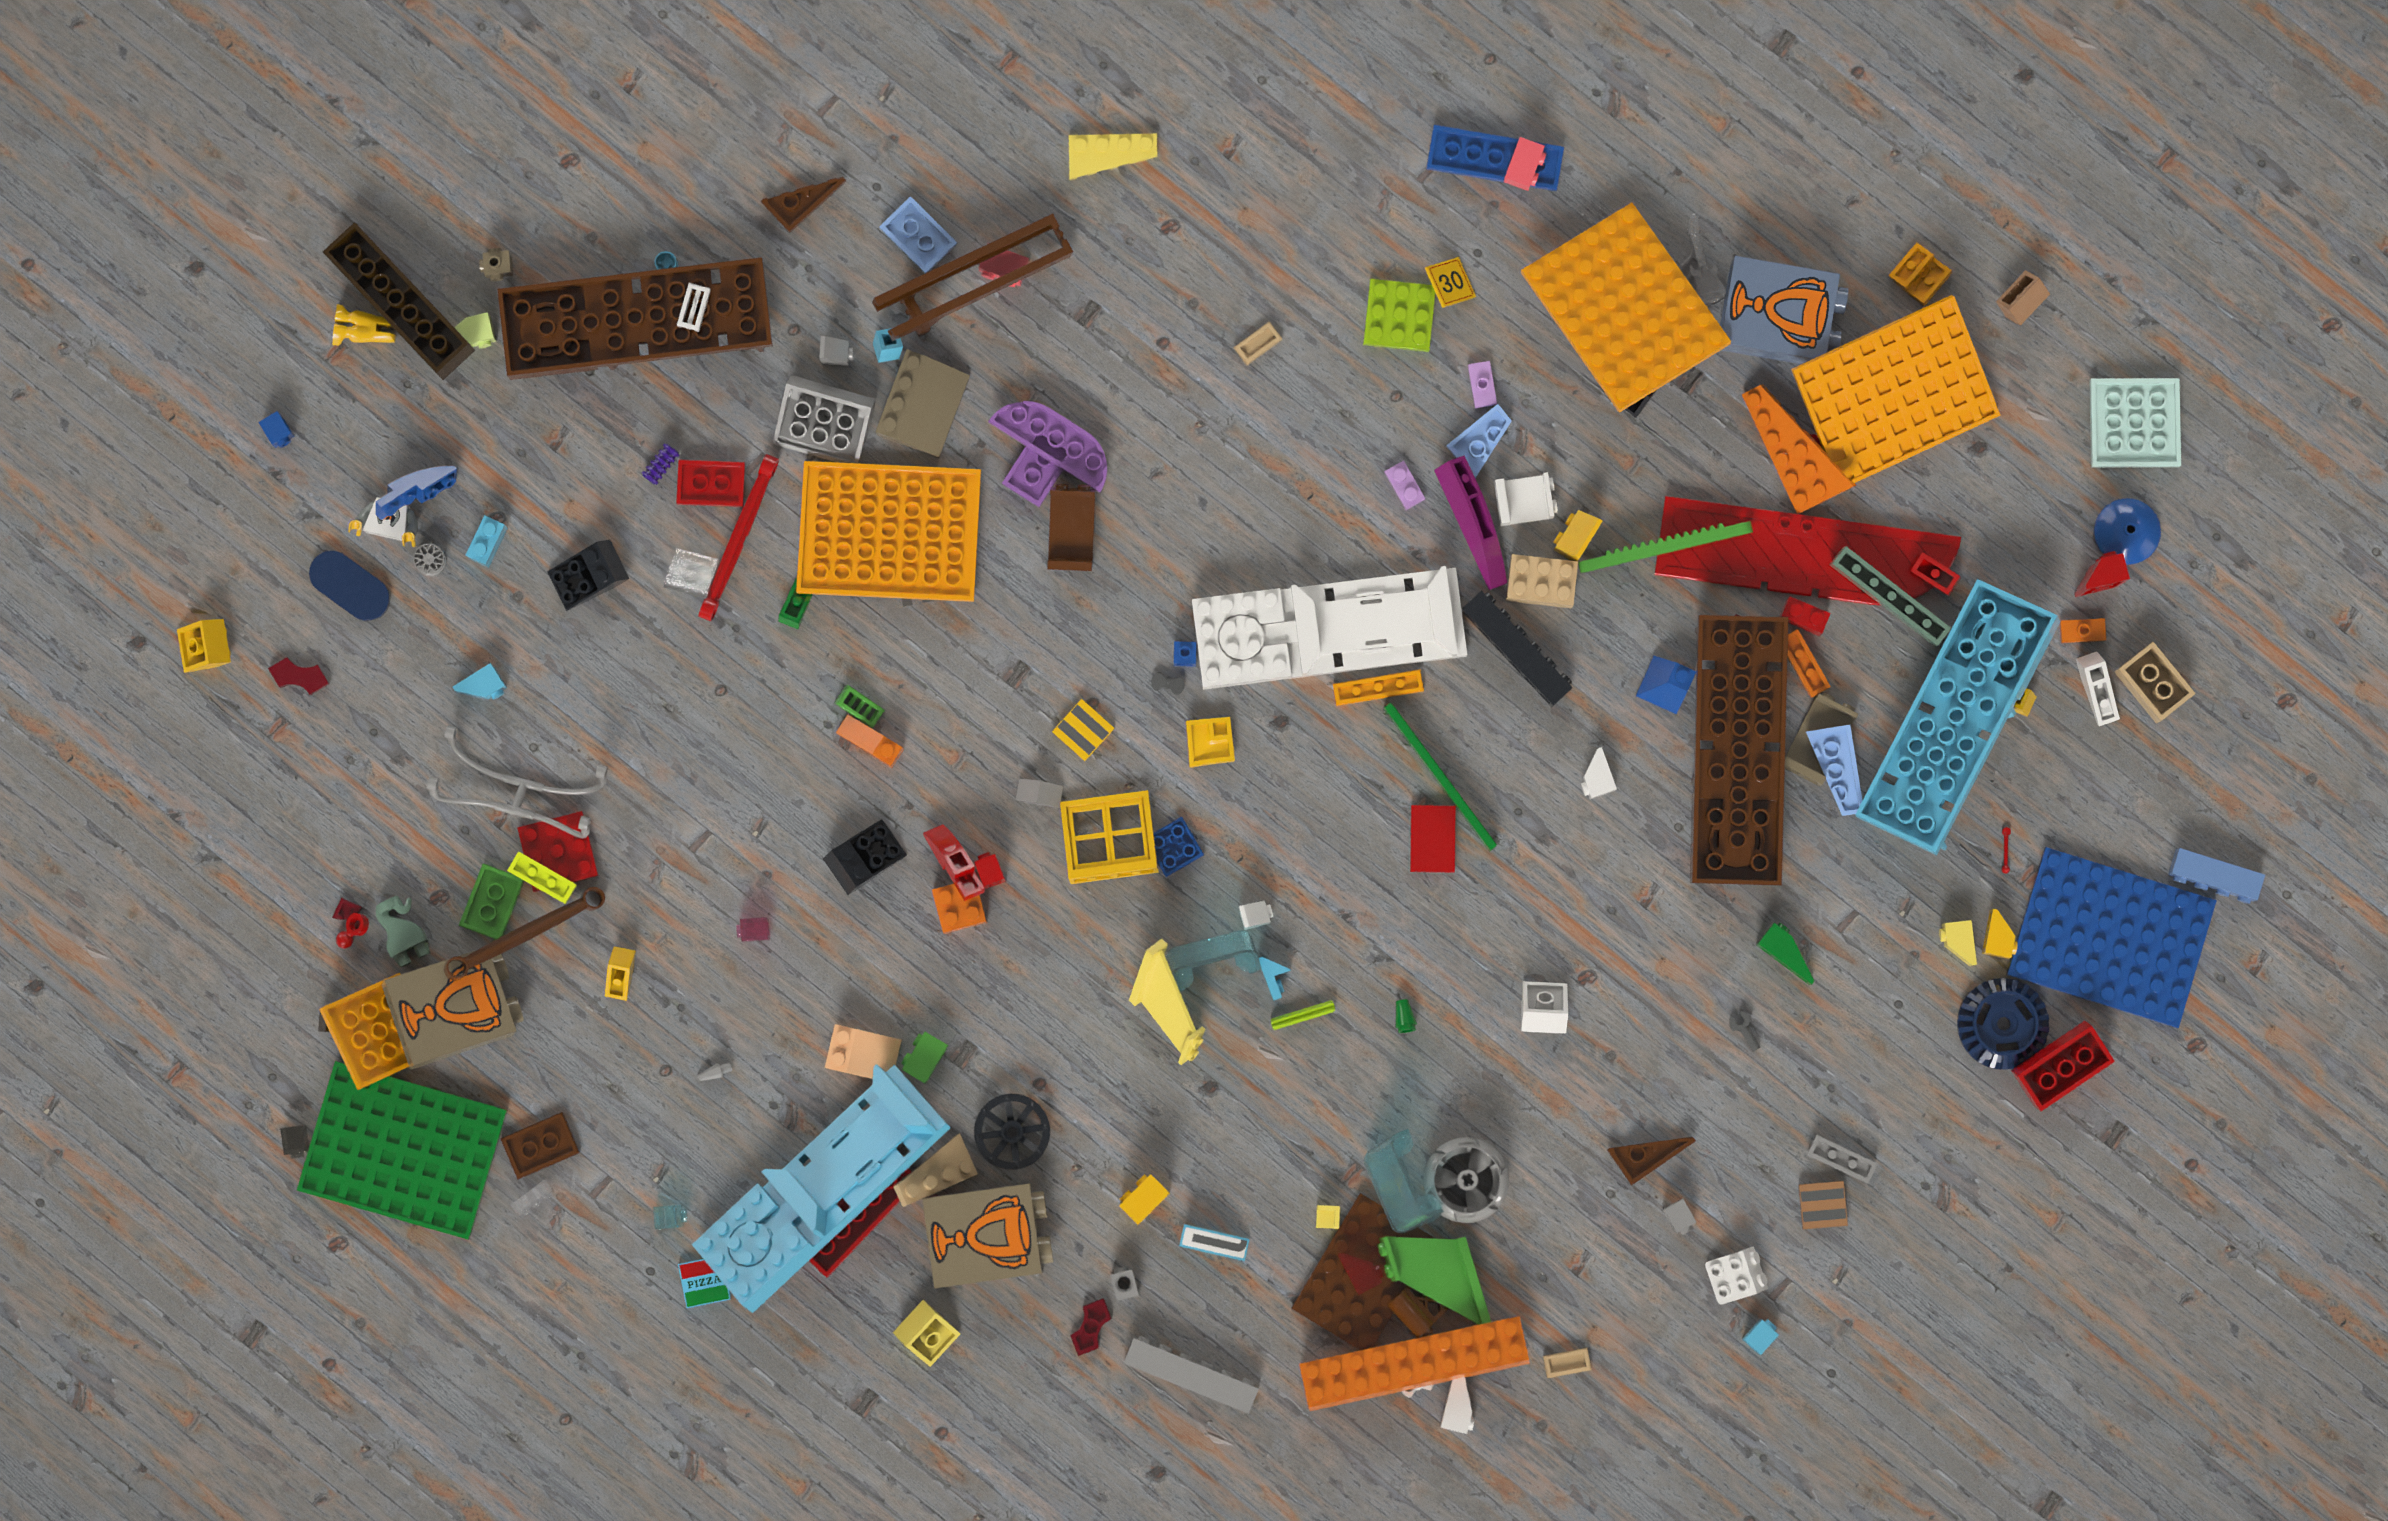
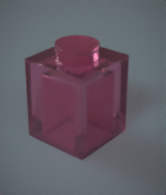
(753, 930)

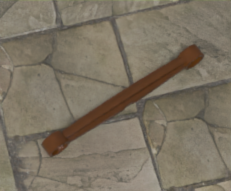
(524, 933)

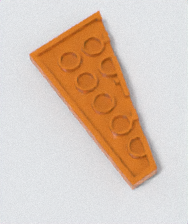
(1799, 460)

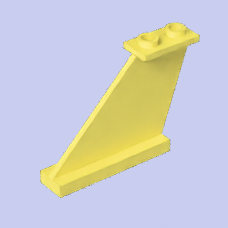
(1163, 1000)

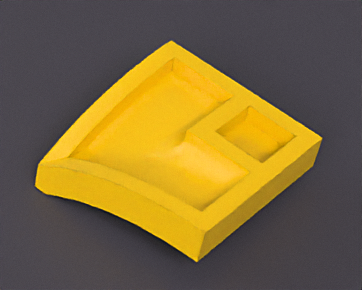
(1209, 741)

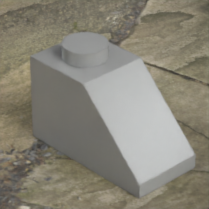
(835, 351)

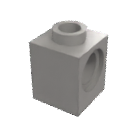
(1679, 1217)
(1122, 1294)

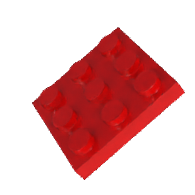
(559, 850)

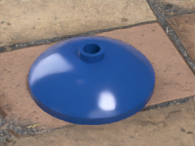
(2112, 533)

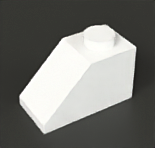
(1598, 777)
(1255, 914)

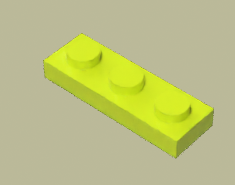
(542, 877)

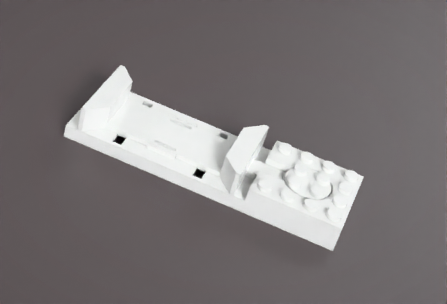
(1297, 632)

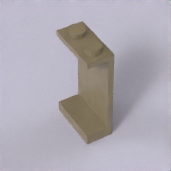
(1821, 715)

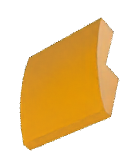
(1920, 274)

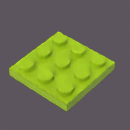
(1399, 315)

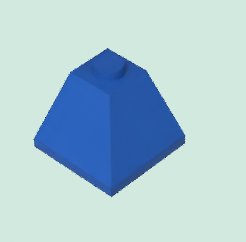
(1666, 684)

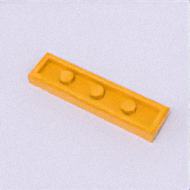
(1378, 687)

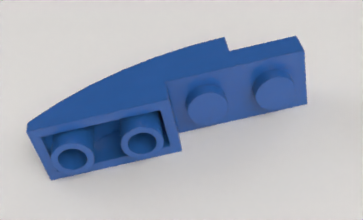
(417, 485)

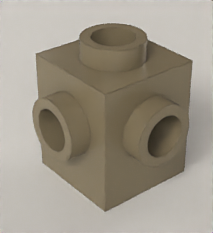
(502, 269)

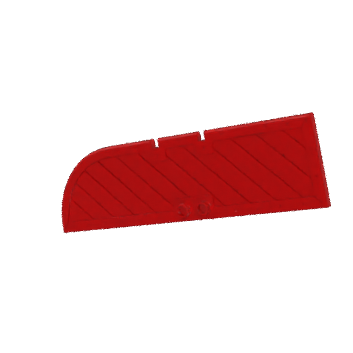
(1795, 551)

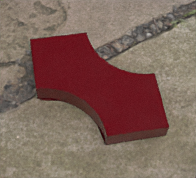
(288, 673)
(1086, 1337)

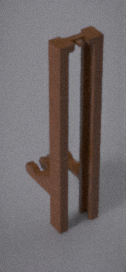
(923, 321)

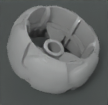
(1481, 1156)

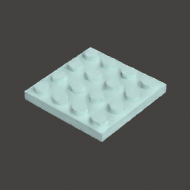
(2135, 422)

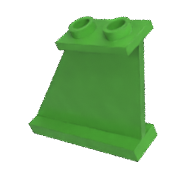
(1437, 1270)

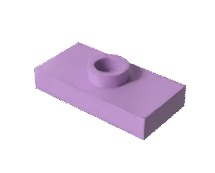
(1482, 384)

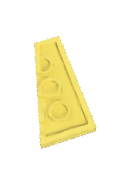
(1108, 151)

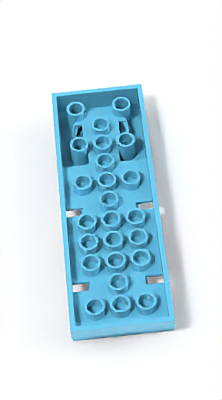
(1973, 690)
(796, 1212)

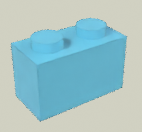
(486, 541)

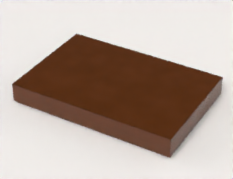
(540, 1145)

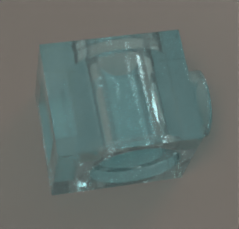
(669, 1216)

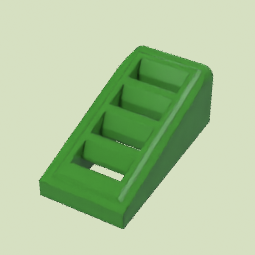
(843, 695)

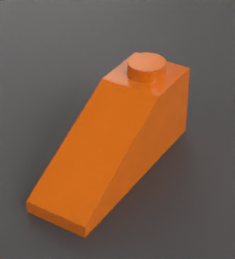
(870, 741)

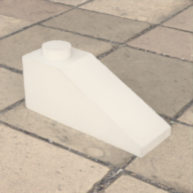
(2098, 687)
(1458, 1410)

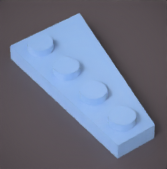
(1838, 762)

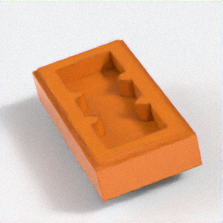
(2082, 630)

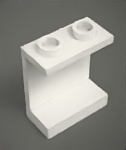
(1525, 499)

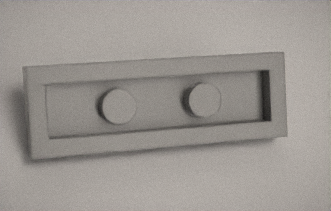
(1842, 1159)

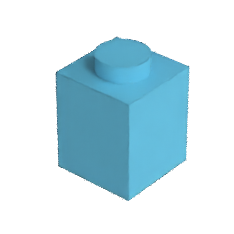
(886, 348)
(1761, 1336)

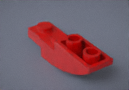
(955, 860)

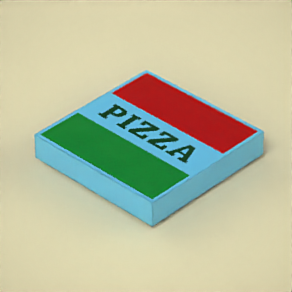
(701, 1284)

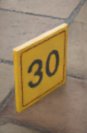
(1450, 282)

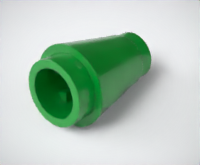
(1404, 1017)

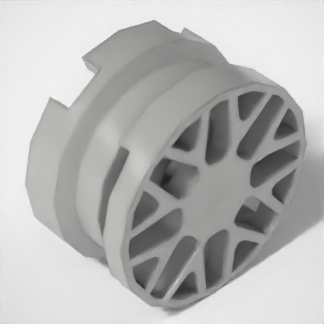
(429, 559)

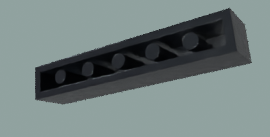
(1516, 648)

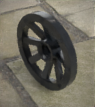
(986, 1112)

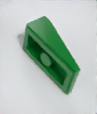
(794, 607)

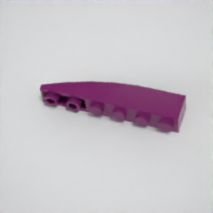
(1473, 518)

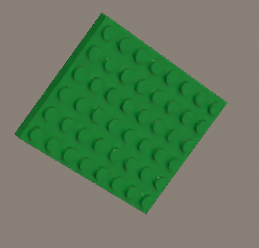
(402, 1151)

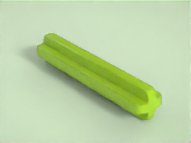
(1302, 1015)

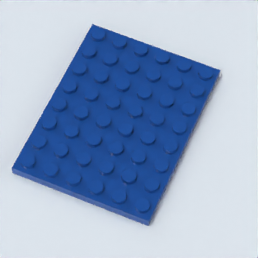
(2111, 937)

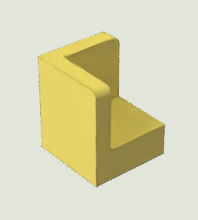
(1327, 1217)

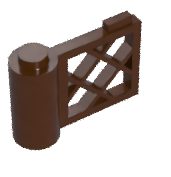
(1414, 1313)

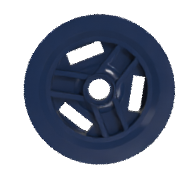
(1982, 1039)

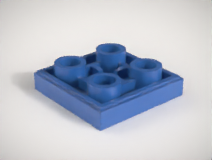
(1175, 847)

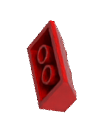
(2107, 573)

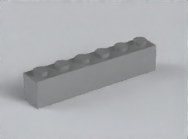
(1191, 1375)

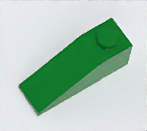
(1782, 948)

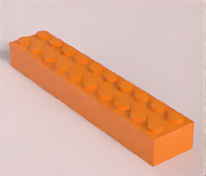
(1414, 1363)

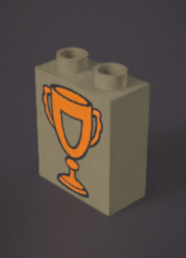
(451, 1016)
(986, 1235)

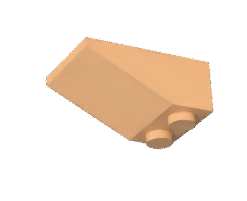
(859, 1051)

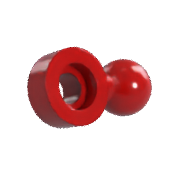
(356, 925)

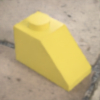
(1959, 940)

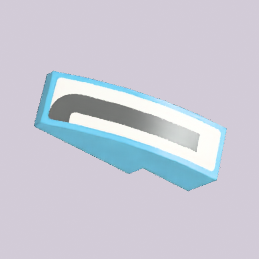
(1214, 1242)

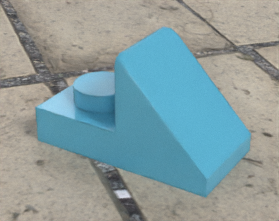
(1270, 971)

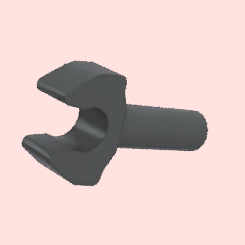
(1744, 1029)

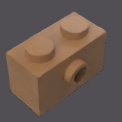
(2022, 297)

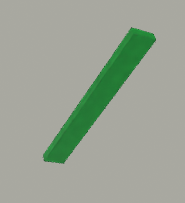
(1440, 777)

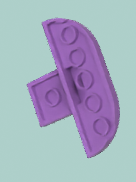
(1050, 448)

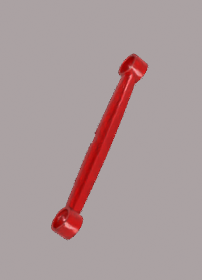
(738, 537)

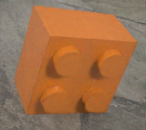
(955, 912)

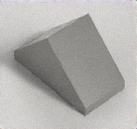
(1039, 793)

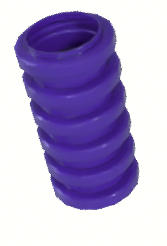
(660, 464)

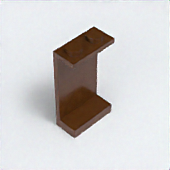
(1071, 528)

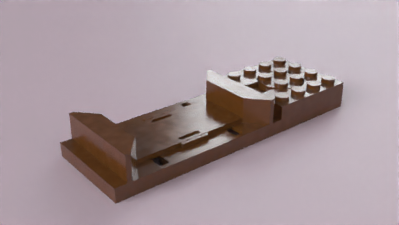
(602, 322)
(1738, 782)

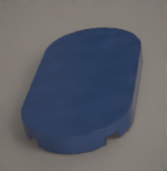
(349, 585)

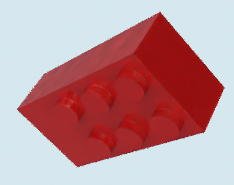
(2062, 1065)

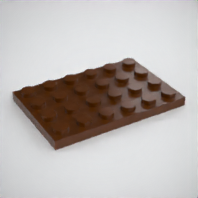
(1329, 1293)

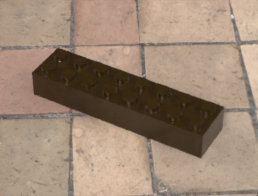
(398, 301)

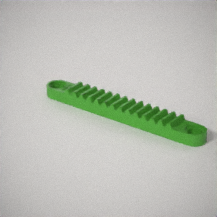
(1666, 546)

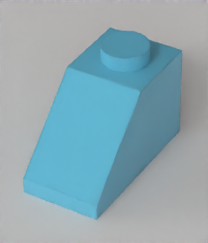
(483, 684)

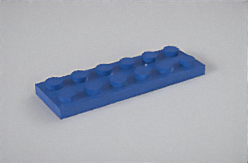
(1486, 156)

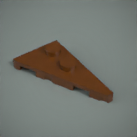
(796, 206)
(1641, 1159)

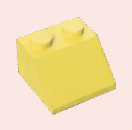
(926, 1333)

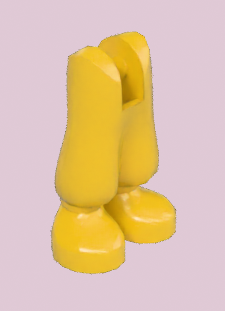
(365, 327)

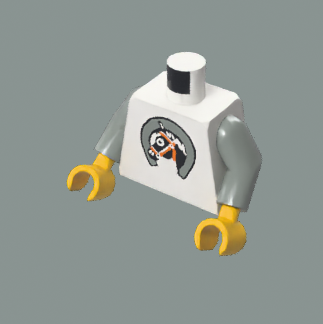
(399, 526)

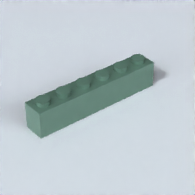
(1890, 596)

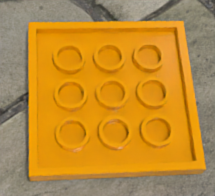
(366, 1035)

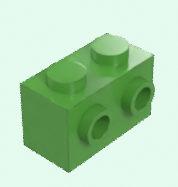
(924, 1057)

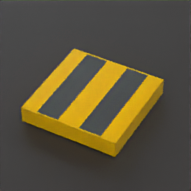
(1083, 730)

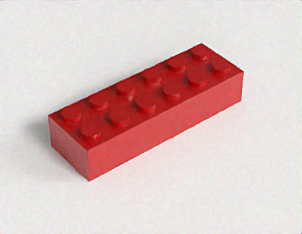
(855, 1232)

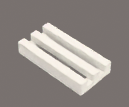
(688, 325)

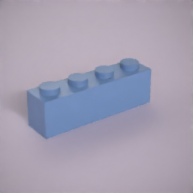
(2216, 874)

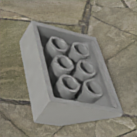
(823, 421)

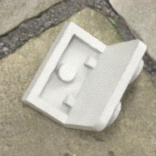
(1736, 1275)

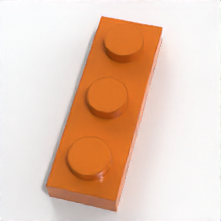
(1806, 665)

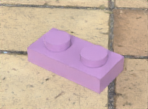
(1404, 485)

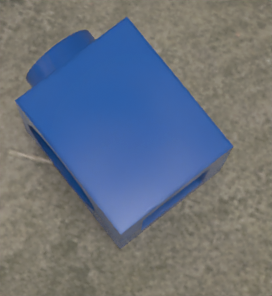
(276, 430)
(1185, 654)

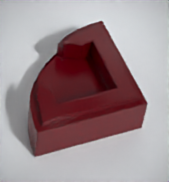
(345, 909)

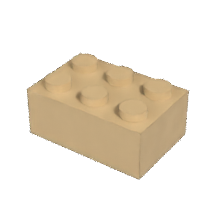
(1541, 581)
(2154, 682)

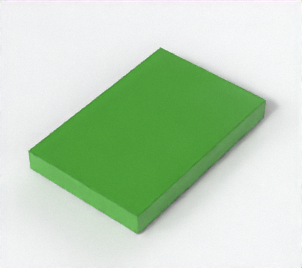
(491, 902)

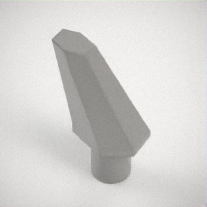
(714, 1072)

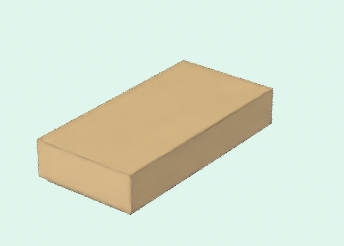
(1257, 343)
(1567, 1362)

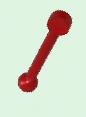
(2006, 832)

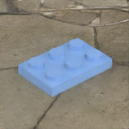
(918, 235)

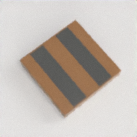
(1823, 1205)

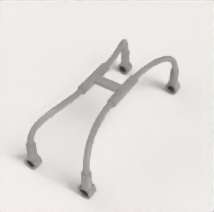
(523, 785)

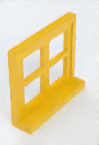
(1113, 867)

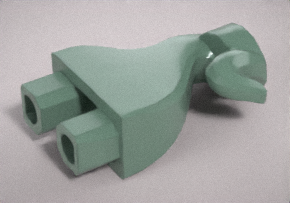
(401, 933)

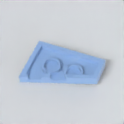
(1480, 438)

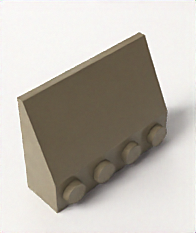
(922, 403)

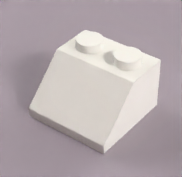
(1544, 1007)

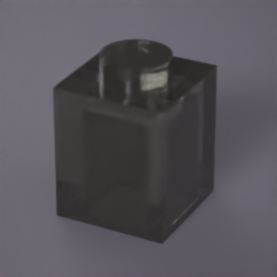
(295, 1141)

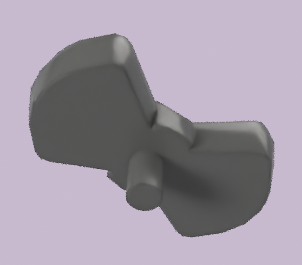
(1160, 681)

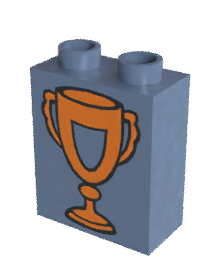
(1781, 310)

